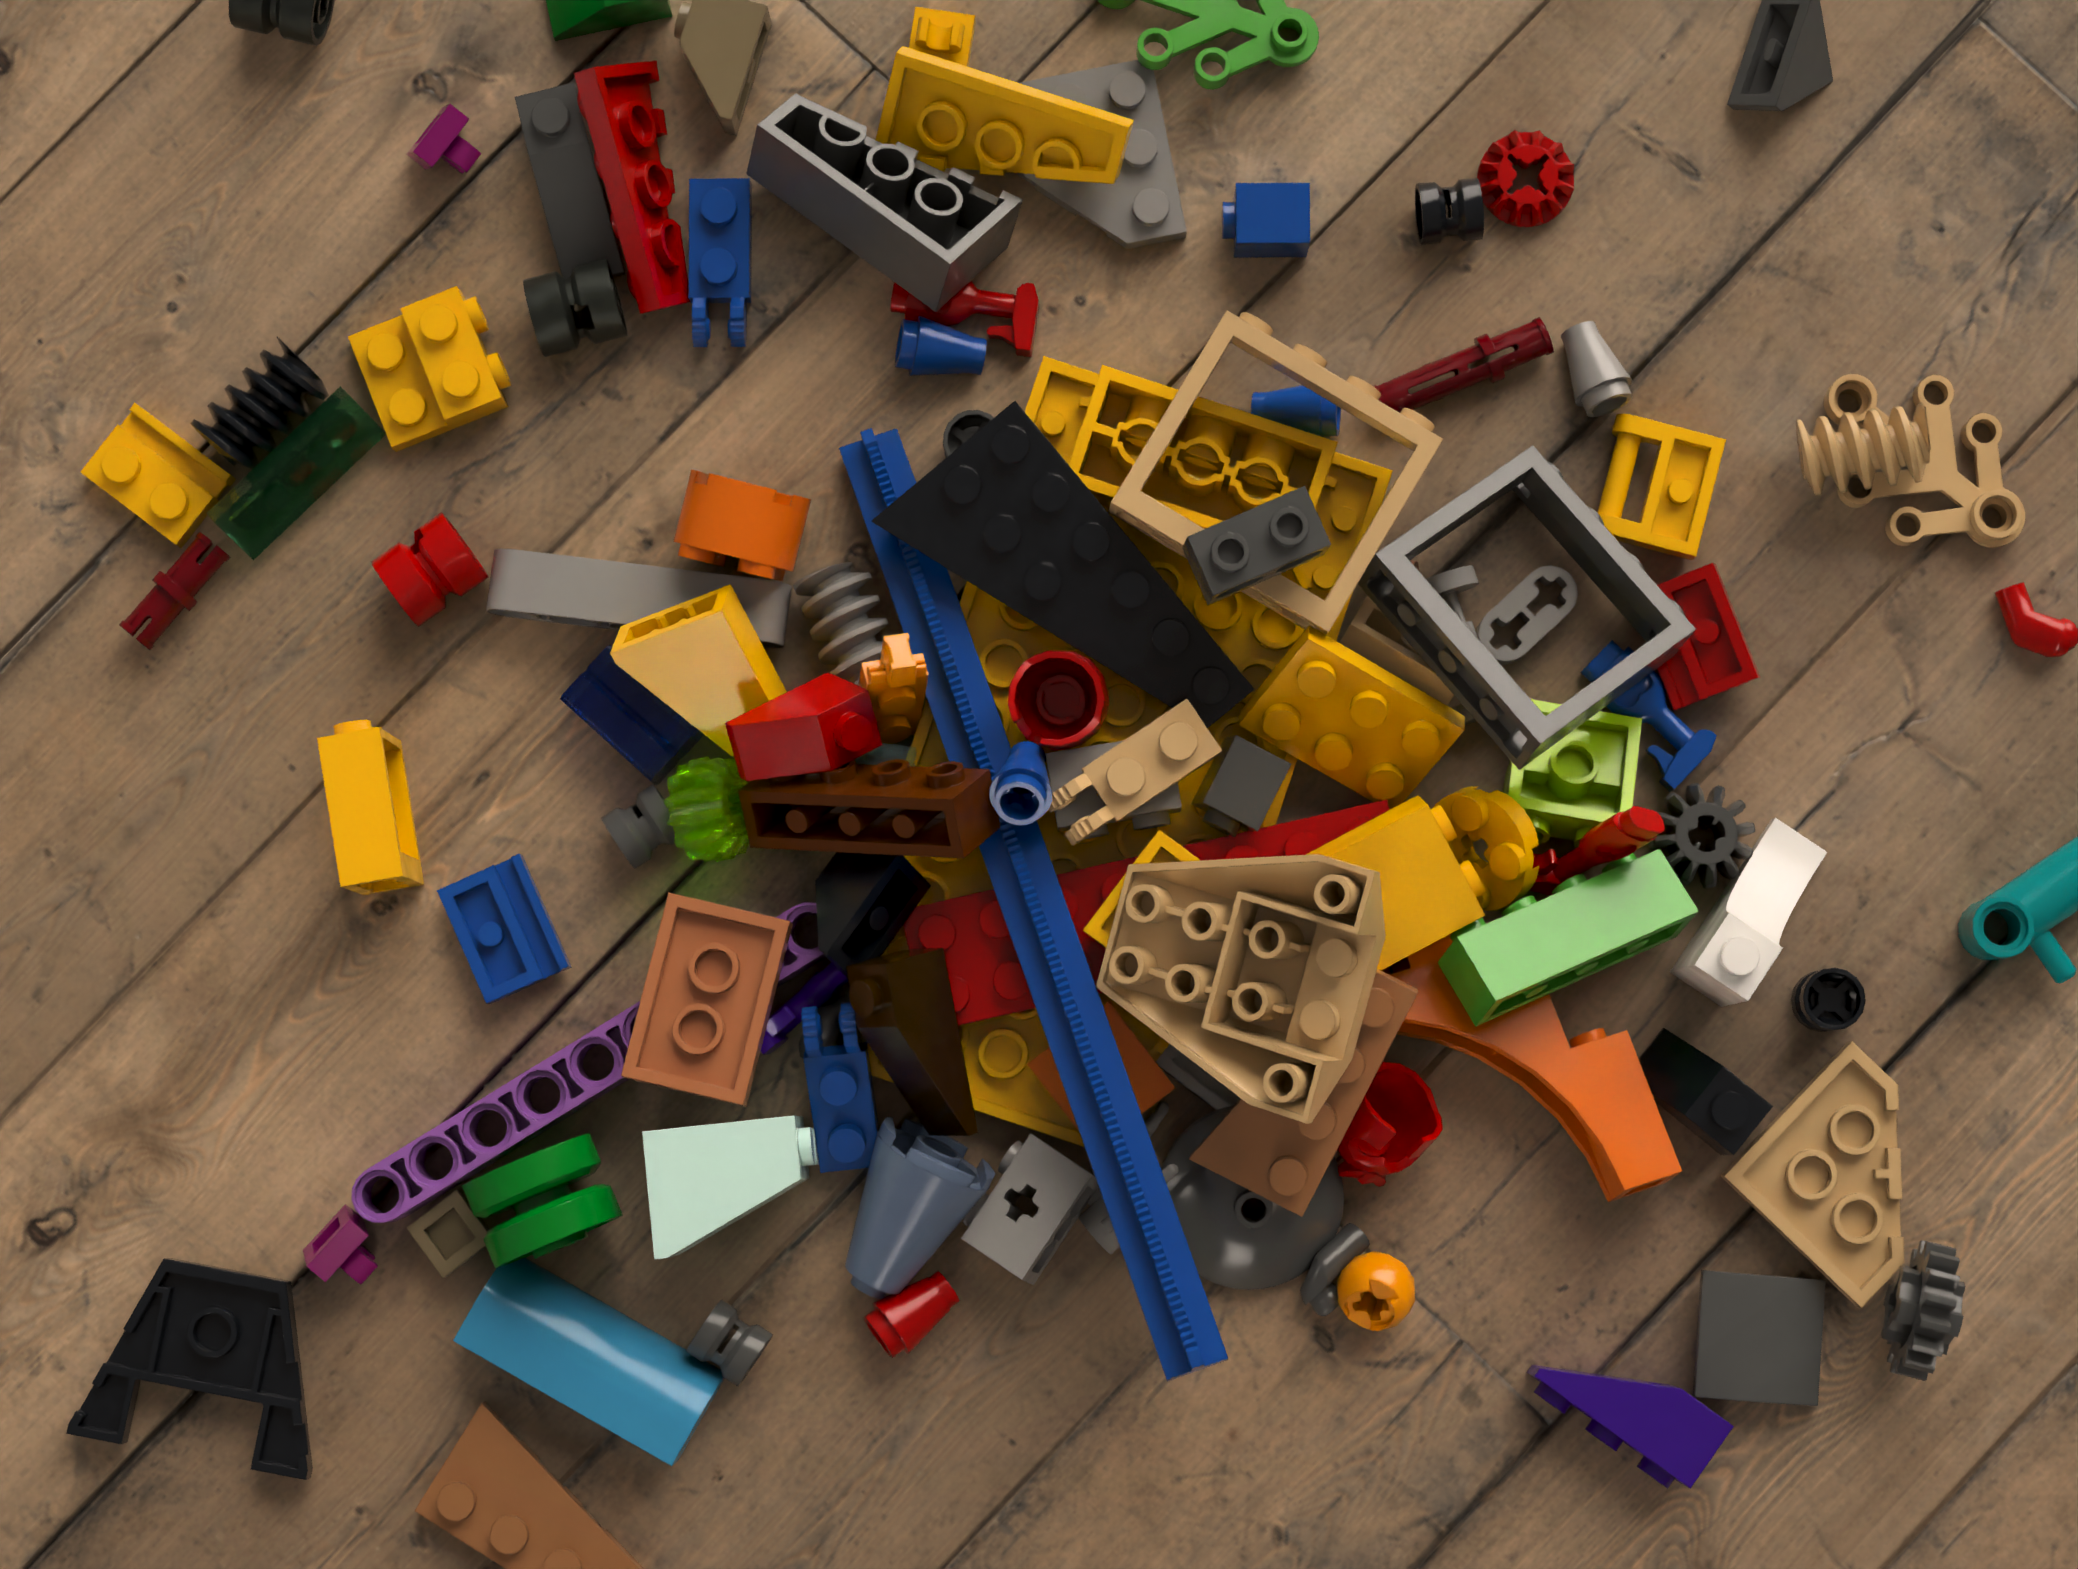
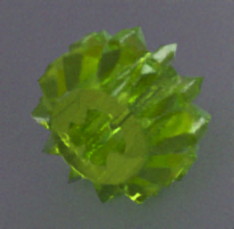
(707, 809)

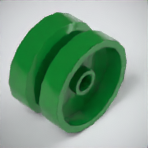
(543, 1203)

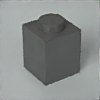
(1240, 786)

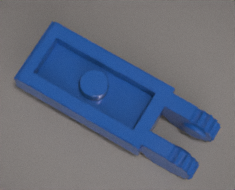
(720, 254)
(840, 1093)

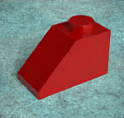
(805, 730)

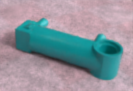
(2031, 908)

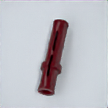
(1528, 344)

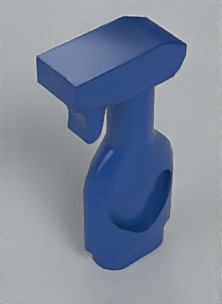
(1648, 702)

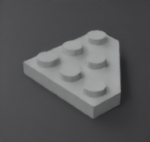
(1145, 199)

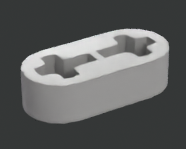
(1516, 605)

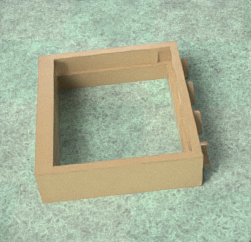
(1309, 370)

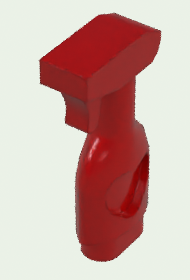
(1021, 308)
(1602, 844)

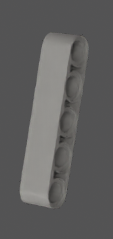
(618, 593)

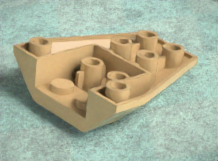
(1251, 968)

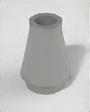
(1595, 372)

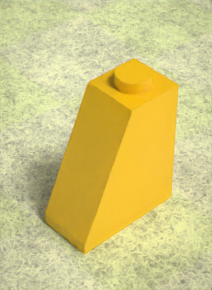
(700, 661)

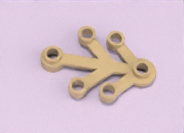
(1941, 471)

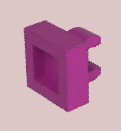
(442, 141)
(341, 1247)

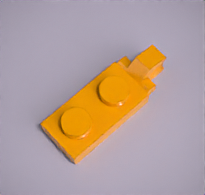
(896, 688)

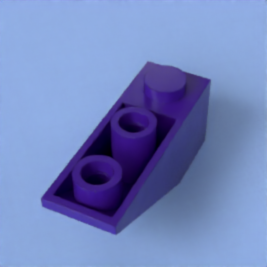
(1654, 1419)

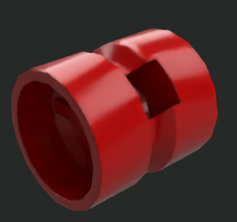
(429, 569)

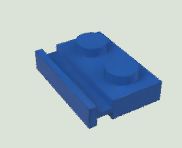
(504, 929)

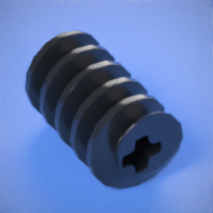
(262, 407)

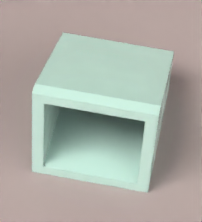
(720, 1173)

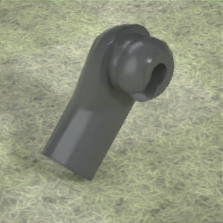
(1327, 1266)

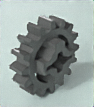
(1923, 1310)

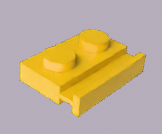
(157, 475)

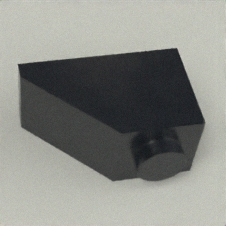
(864, 904)
(1702, 1093)

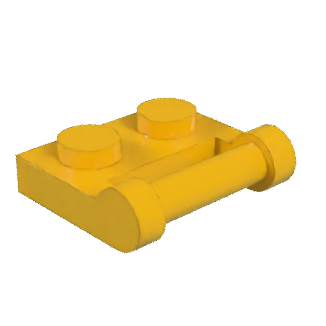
(1677, 487)

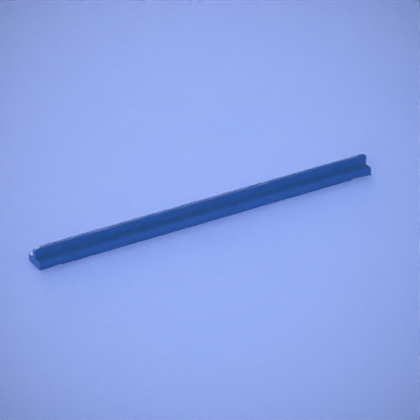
(1043, 935)

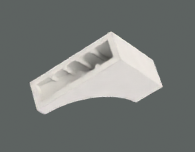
(1747, 921)

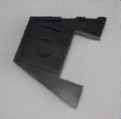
(214, 1336)

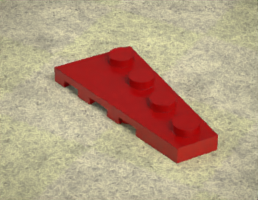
(638, 186)

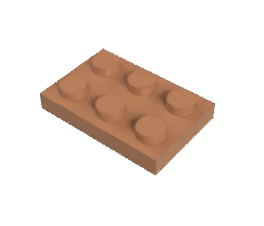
(707, 999)

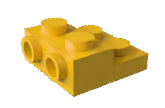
(431, 368)

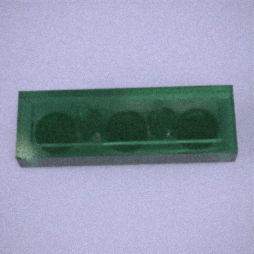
(296, 473)

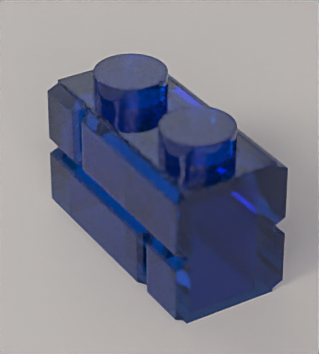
(631, 718)

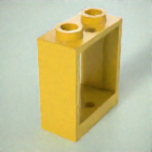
(369, 809)

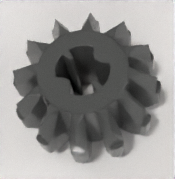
(1718, 852)

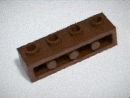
(873, 810)

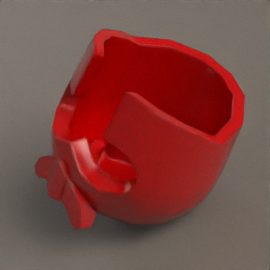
(1058, 699)
(1390, 1126)

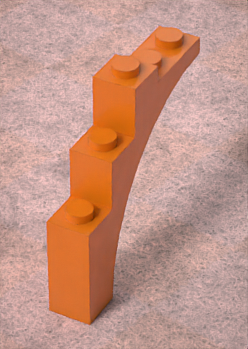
(1590, 1088)

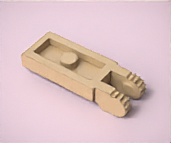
(1139, 768)

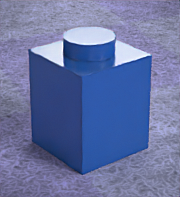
(1268, 220)

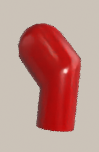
(2032, 629)

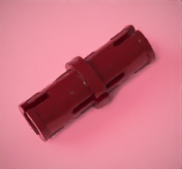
(174, 591)

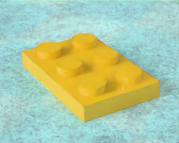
(1351, 719)

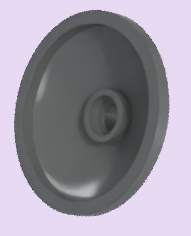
(1242, 1248)

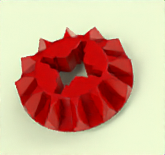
(1526, 206)

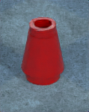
(907, 1317)

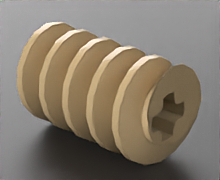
(1864, 449)

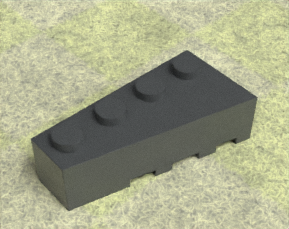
(880, 201)

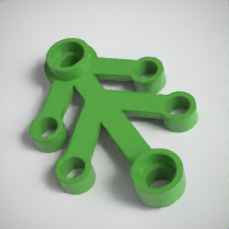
(1218, 18)

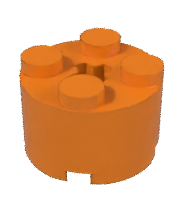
(743, 522)

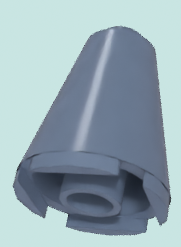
(910, 1205)

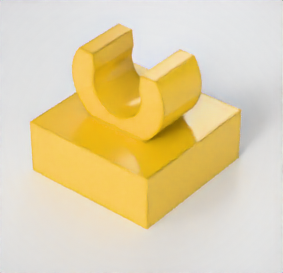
(943, 34)

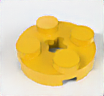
(1509, 842)

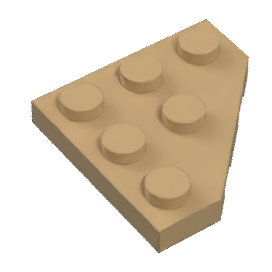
(1833, 1174)

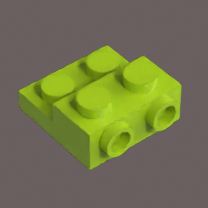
(1579, 777)

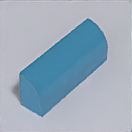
(590, 1358)

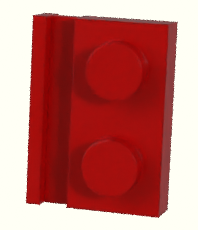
(1716, 652)

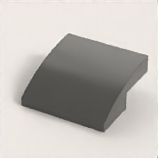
(1759, 1338)

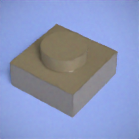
(449, 1233)

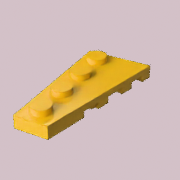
(997, 124)

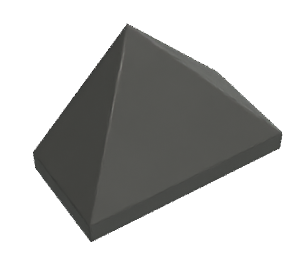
(1783, 57)

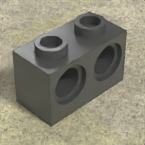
(1256, 545)

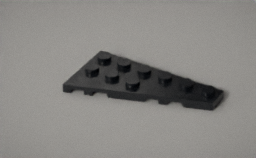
(1040, 541)

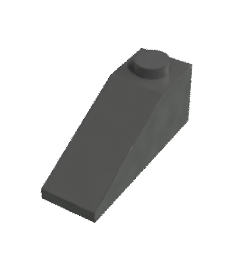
(568, 179)

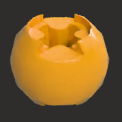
(1376, 1291)

